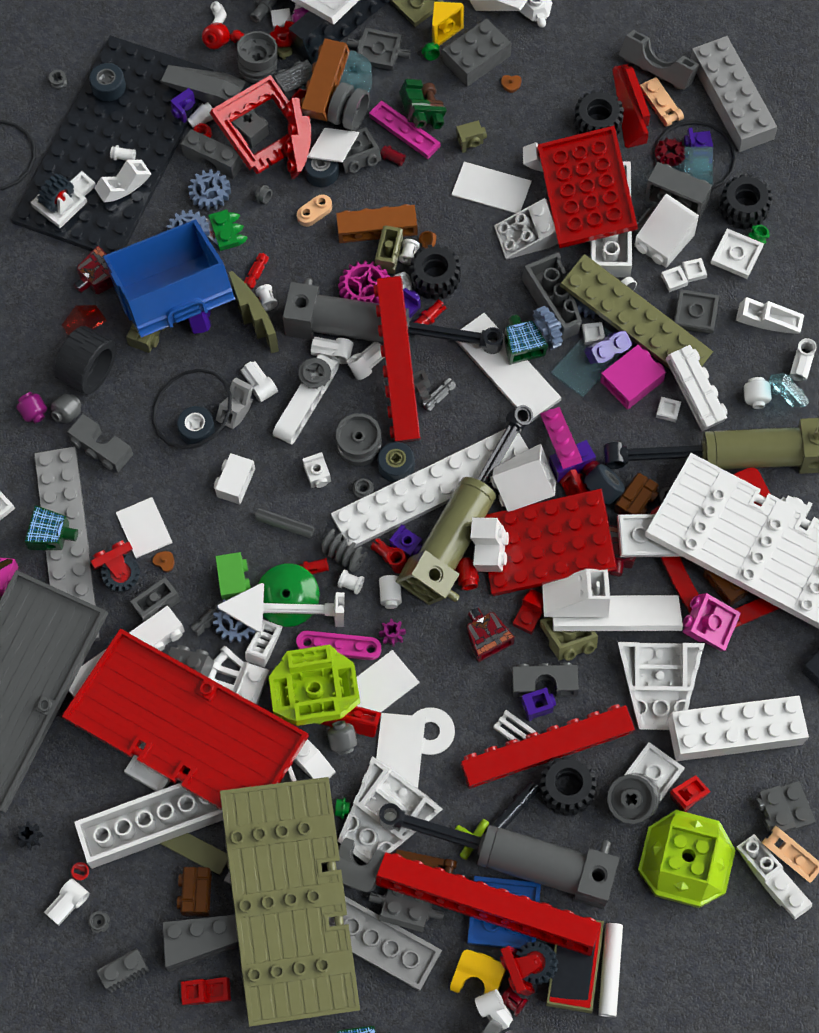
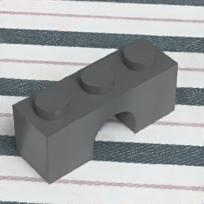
(200, 147)
(111, 454)
(563, 677)

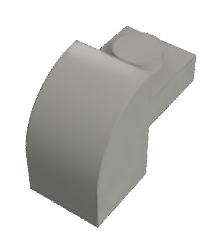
(241, 403)

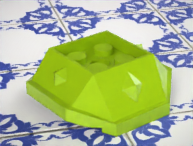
(311, 671)
(682, 881)

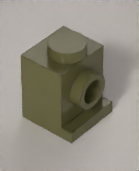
(470, 135)

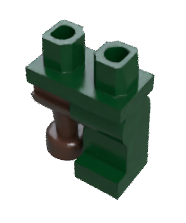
(422, 110)

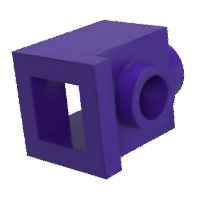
(401, 536)
(540, 696)

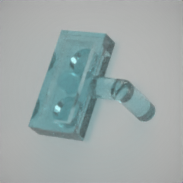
(783, 385)

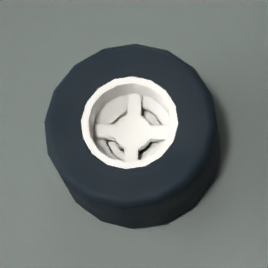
(195, 418)

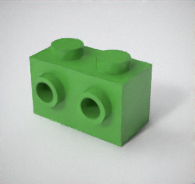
(232, 575)

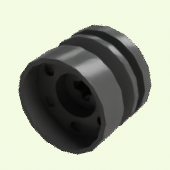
(257, 56)

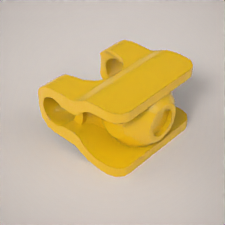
(478, 965)

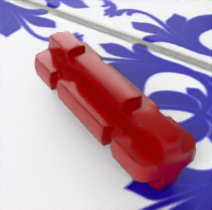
(256, 270)

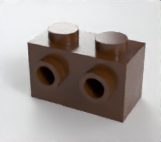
(727, 591)

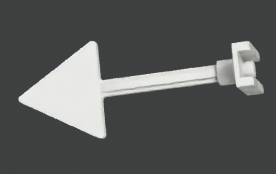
(249, 608)

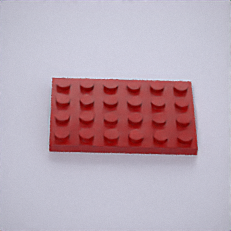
(587, 187)
(554, 541)

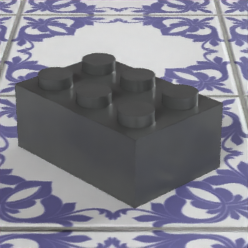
(477, 52)
(679, 185)

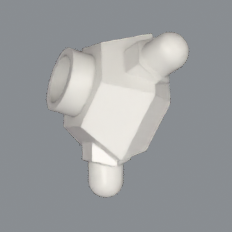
(537, 11)

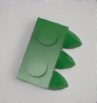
(226, 230)

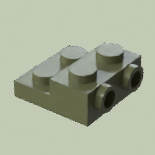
(568, 643)

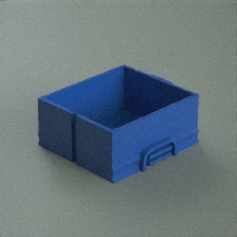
(169, 278)

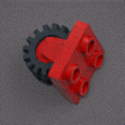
(118, 569)
(529, 966)

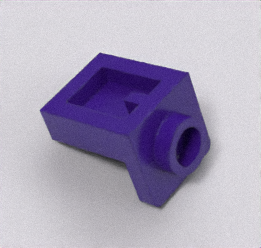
(181, 103)
(697, 138)
(412, 301)

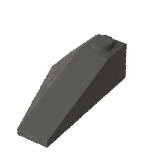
(206, 85)

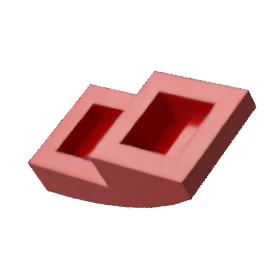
(205, 991)

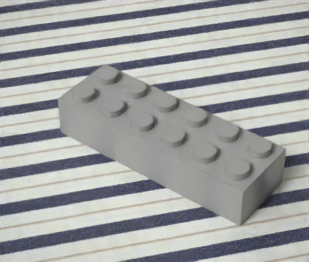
(733, 94)

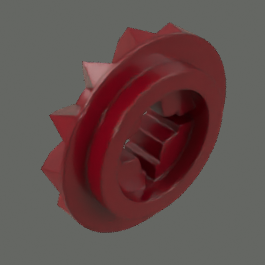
(670, 159)

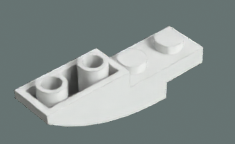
(773, 878)

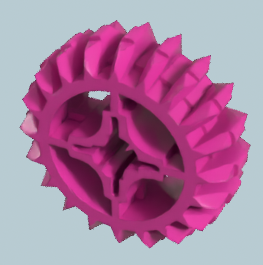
(357, 278)

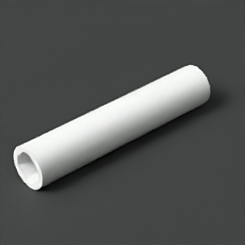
(610, 970)

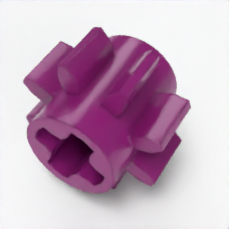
(392, 638)

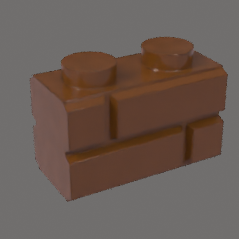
(637, 496)
(195, 891)

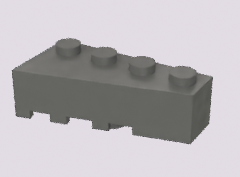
(543, 283)
(197, 939)

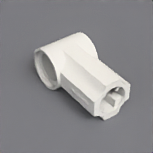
(337, 350)
(802, 360)
(363, 362)
(263, 385)
(71, 896)
(493, 1007)

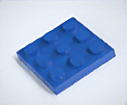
(492, 935)

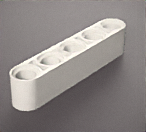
(302, 406)

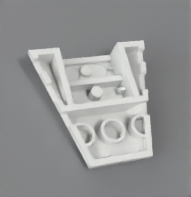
(659, 679)
(380, 787)

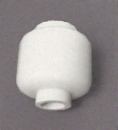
(757, 392)

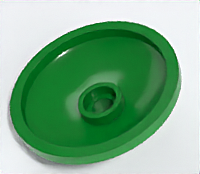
(302, 590)

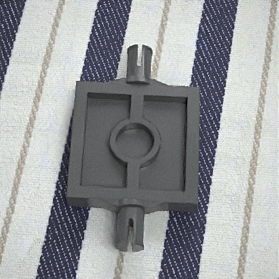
(380, 48)
(405, 910)

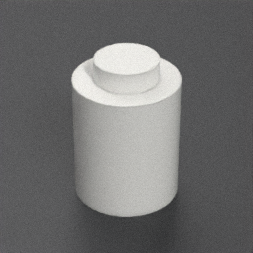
(390, 592)

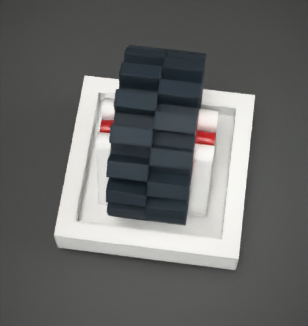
(58, 200)

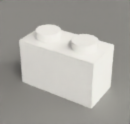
(234, 478)

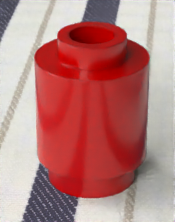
(468, 574)

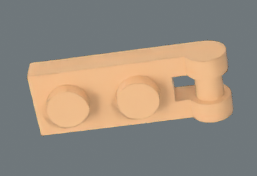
(661, 102)
(793, 854)

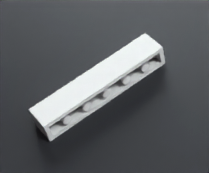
(155, 631)

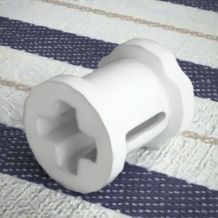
(408, 251)
(266, 297)
(351, 582)

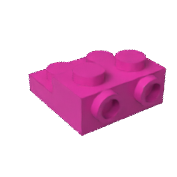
(710, 621)

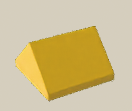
(447, 21)

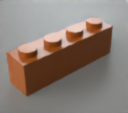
(325, 78)
(368, 223)

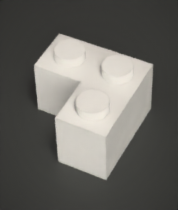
(489, 543)

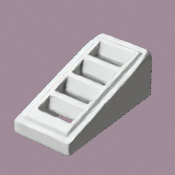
(258, 655)

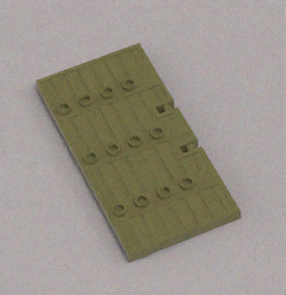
(284, 901)

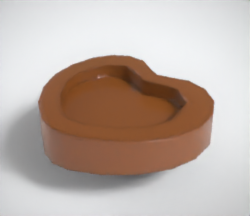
(511, 83)
(427, 238)
(164, 560)

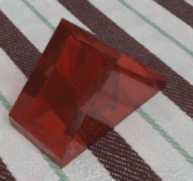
(83, 316)

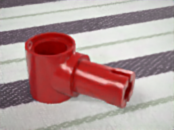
(390, 555)

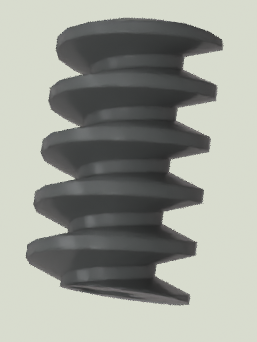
(342, 552)

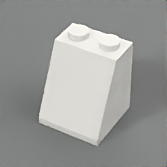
(666, 231)
(524, 479)

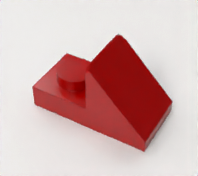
(530, 612)
(689, 793)

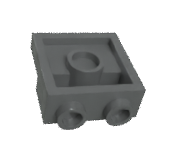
(362, 153)
(196, 660)
(785, 808)

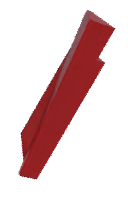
(636, 113)

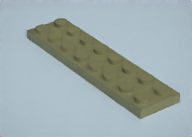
(629, 311)

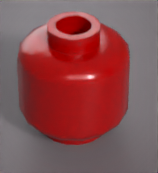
(215, 35)

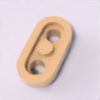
(315, 209)

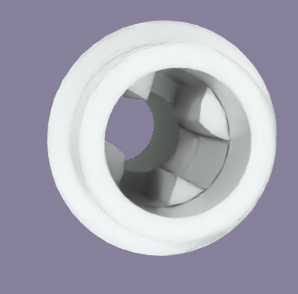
(201, 115)

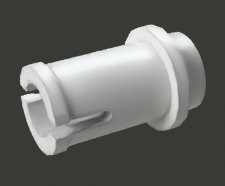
(122, 153)

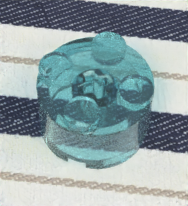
(357, 71)
(699, 162)

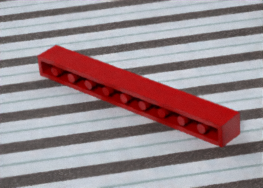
(488, 903)

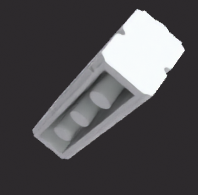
(696, 387)

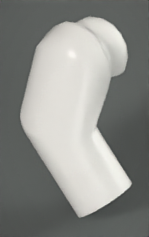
(219, 12)

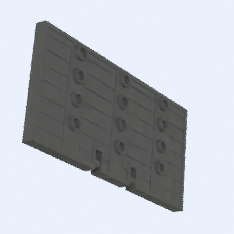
(41, 652)

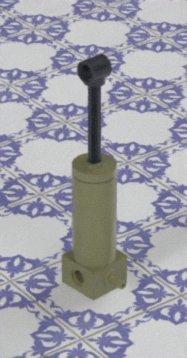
(737, 449)
(432, 570)

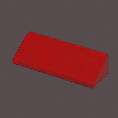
(361, 721)

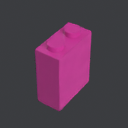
(633, 376)

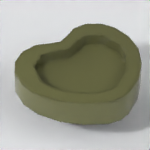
(284, 52)

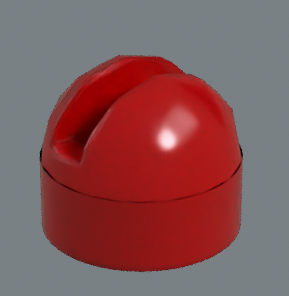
(80, 866)

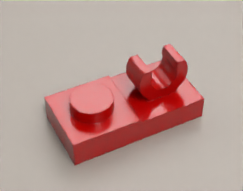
(572, 483)

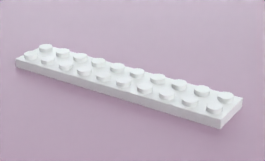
(417, 492)

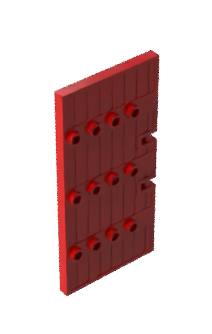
(183, 721)

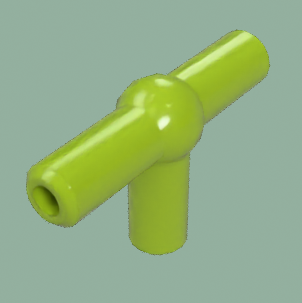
(478, 832)

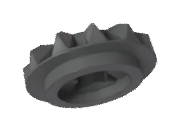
(312, 365)

